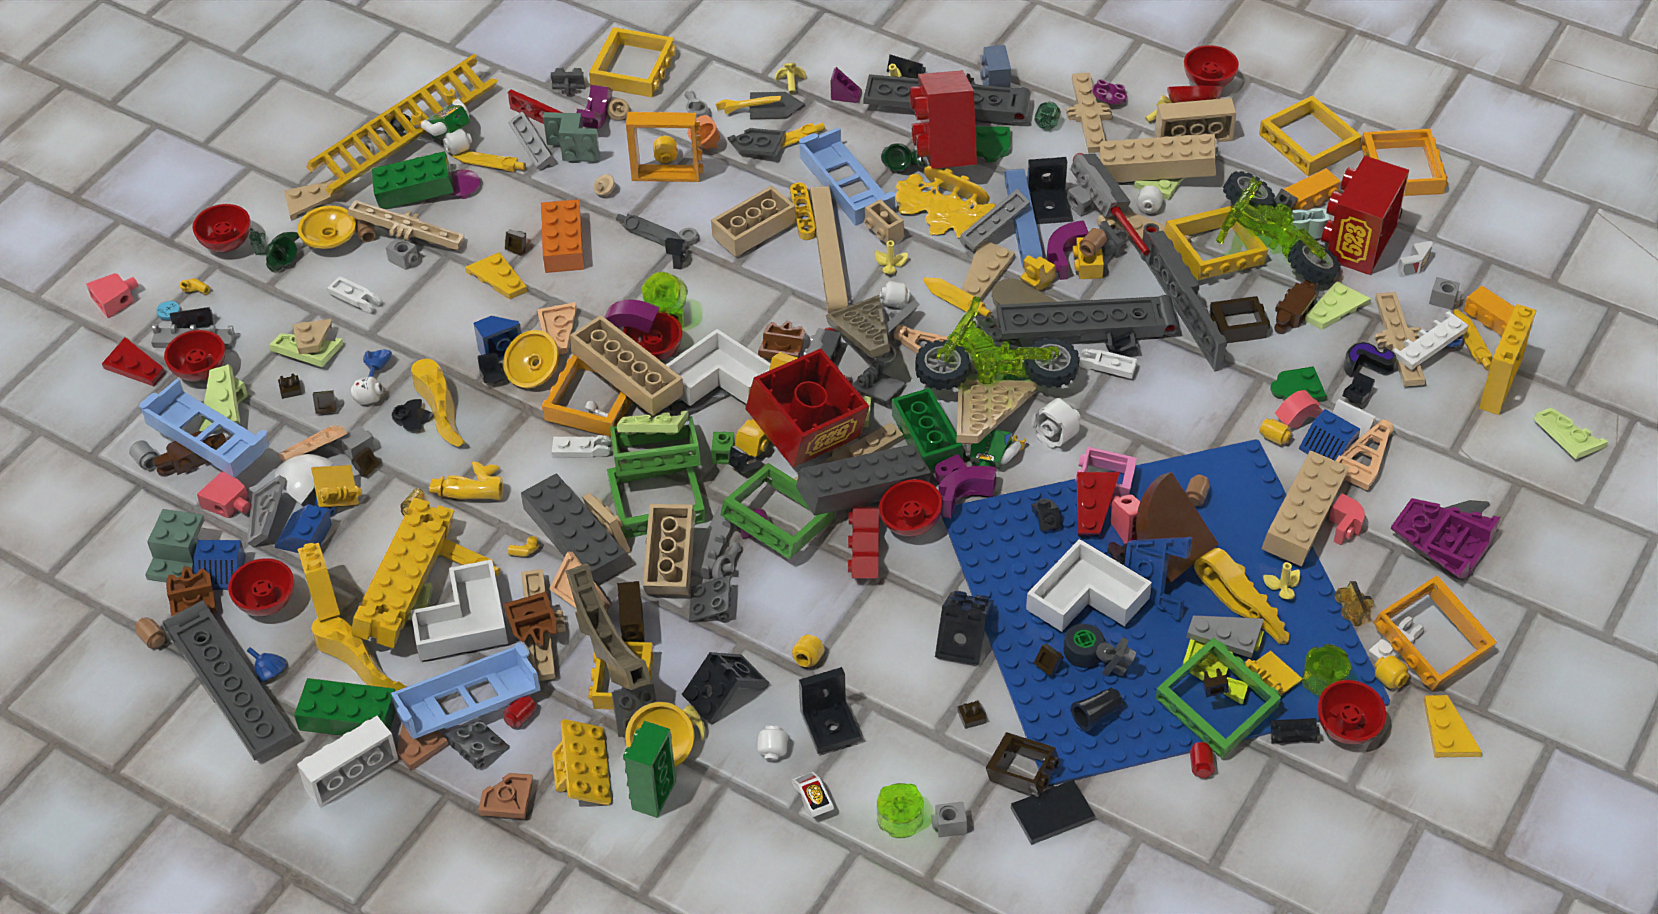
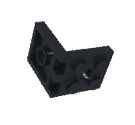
(1048, 190)
(965, 616)
(725, 675)
(824, 704)

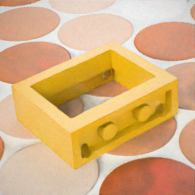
(318, 581)
(604, 700)

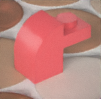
(1298, 408)
(1348, 516)

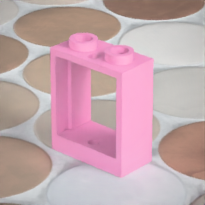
(1110, 461)

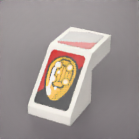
(1419, 256)
(813, 794)

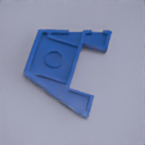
(1150, 561)

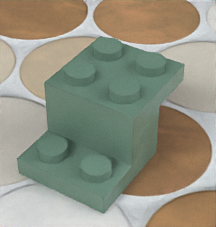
(568, 132)
(173, 543)

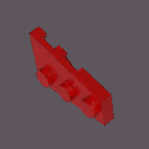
(133, 363)
(1093, 500)

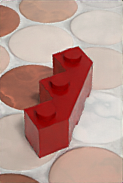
(864, 542)

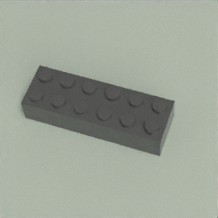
(858, 478)
(573, 528)

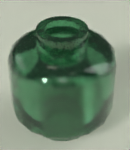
(1047, 115)

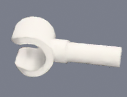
(592, 406)

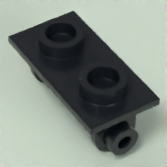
(907, 67)
(200, 317)
(1294, 730)

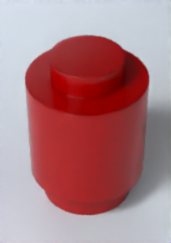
(519, 711)
(1202, 760)

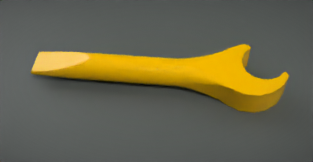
(732, 105)

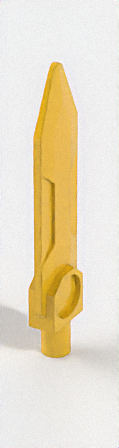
(794, 136)
(488, 160)
(954, 295)
(1475, 342)
(463, 555)

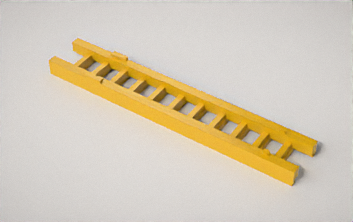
(396, 111)

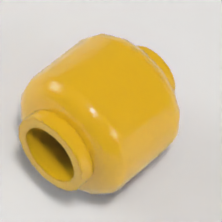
(665, 148)
(808, 650)
(1391, 671)

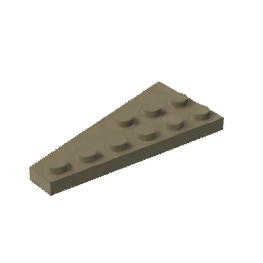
(863, 326)

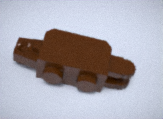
(1295, 306)
(181, 459)

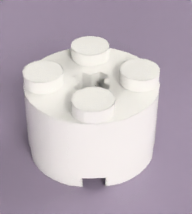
(1056, 423)

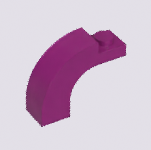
(596, 109)
(1062, 242)
(632, 314)
(966, 482)

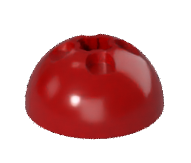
(1210, 66)
(1193, 93)
(222, 227)
(662, 338)
(194, 355)
(911, 507)
(261, 587)
(1351, 712)

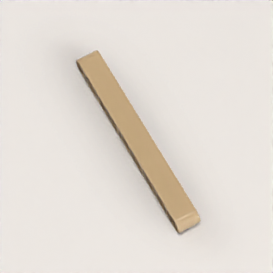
(828, 249)

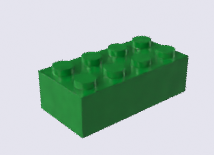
(412, 180)
(926, 427)
(342, 706)
(650, 768)

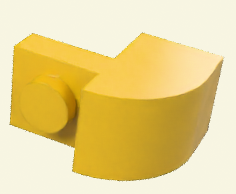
(1038, 272)

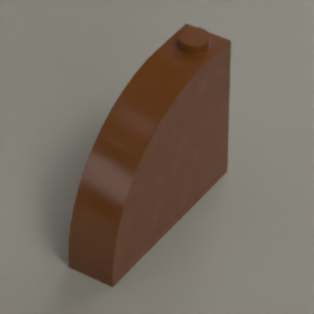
(1169, 513)

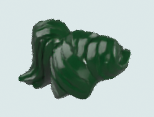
(899, 157)
(281, 251)

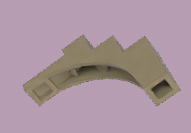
(622, 664)

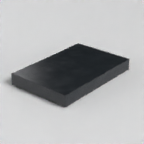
(1052, 812)

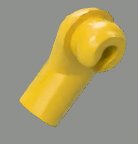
(194, 285)
(525, 550)

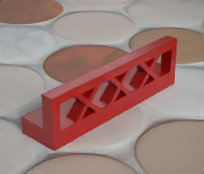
(530, 106)

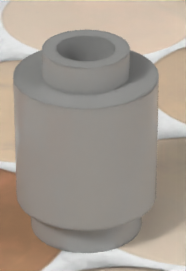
(143, 454)

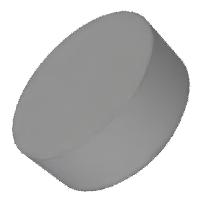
(690, 236)

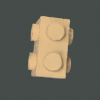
(884, 222)

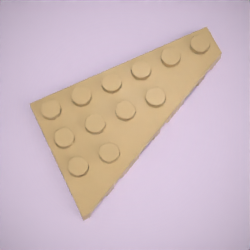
(987, 405)

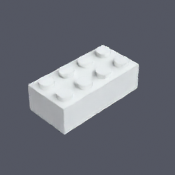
(347, 761)

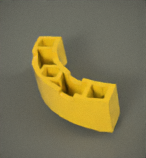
(750, 436)

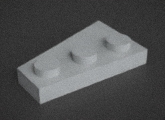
(263, 509)
(1236, 633)

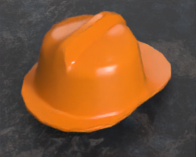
(709, 133)

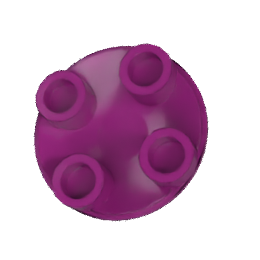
(1109, 92)
(465, 183)

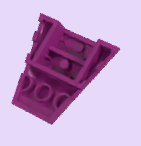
(1447, 535)

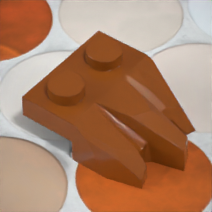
(781, 339)
(189, 590)
(531, 617)

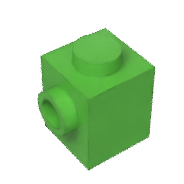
(721, 447)

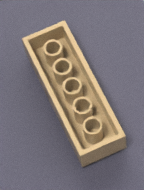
(1160, 157)
(626, 365)
(1305, 508)

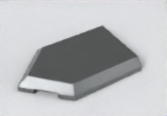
(777, 110)
(758, 141)

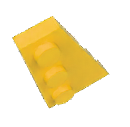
(499, 274)
(1447, 729)

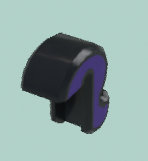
(1370, 357)

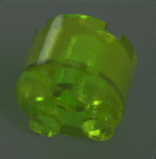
(675, 294)
(1325, 667)
(900, 810)

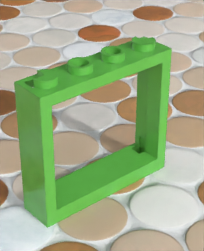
(655, 459)
(640, 523)
(762, 528)
(1194, 721)

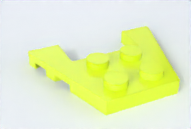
(1237, 688)

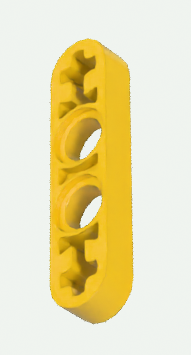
(803, 211)

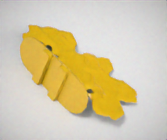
(943, 210)

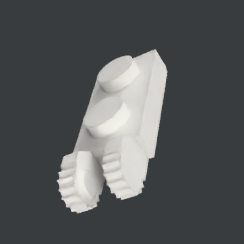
(354, 294)
(1108, 362)
(581, 447)
(1384, 648)

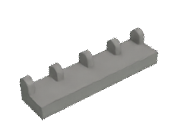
(532, 141)
(994, 220)
(899, 318)
(164, 336)
(711, 545)

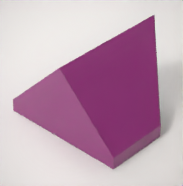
(844, 88)

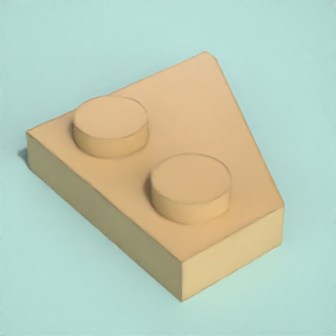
(311, 335)

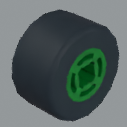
(1081, 645)

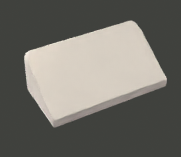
(1355, 416)

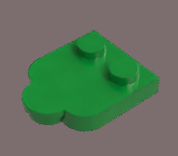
(992, 142)
(1296, 380)

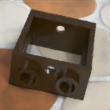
(1240, 332)
(631, 612)
(1004, 754)

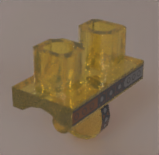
(1356, 604)

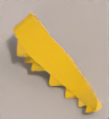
(432, 386)
(1234, 589)
(335, 638)

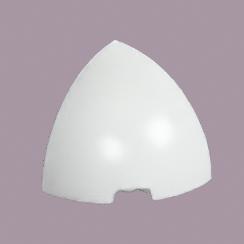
(299, 475)

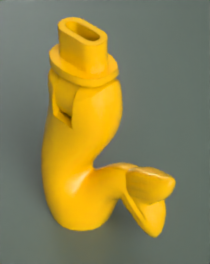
(465, 488)

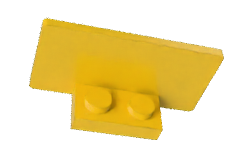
(582, 763)

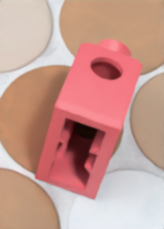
(112, 293)
(224, 496)
(1124, 516)

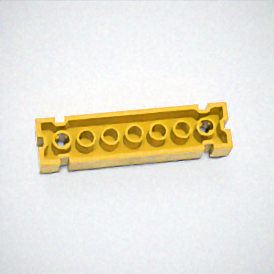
(402, 573)

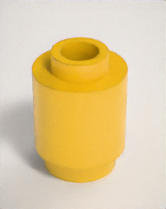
(1275, 431)

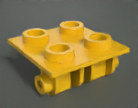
(335, 486)
(1274, 672)

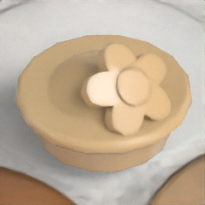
(618, 109)
(604, 185)

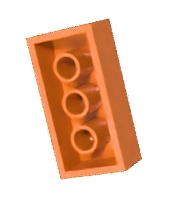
(562, 236)

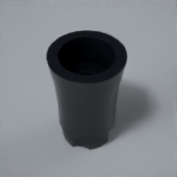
(1096, 708)

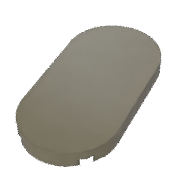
(1016, 292)

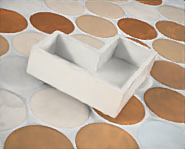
(717, 362)
(1087, 578)
(469, 622)

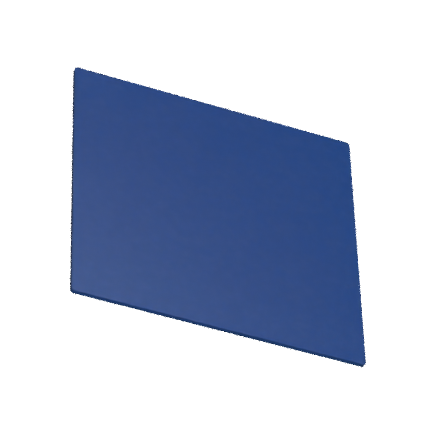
(1008, 555)

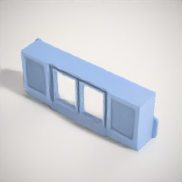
(827, 153)
(174, 409)
(506, 671)

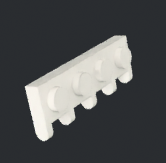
(1431, 341)

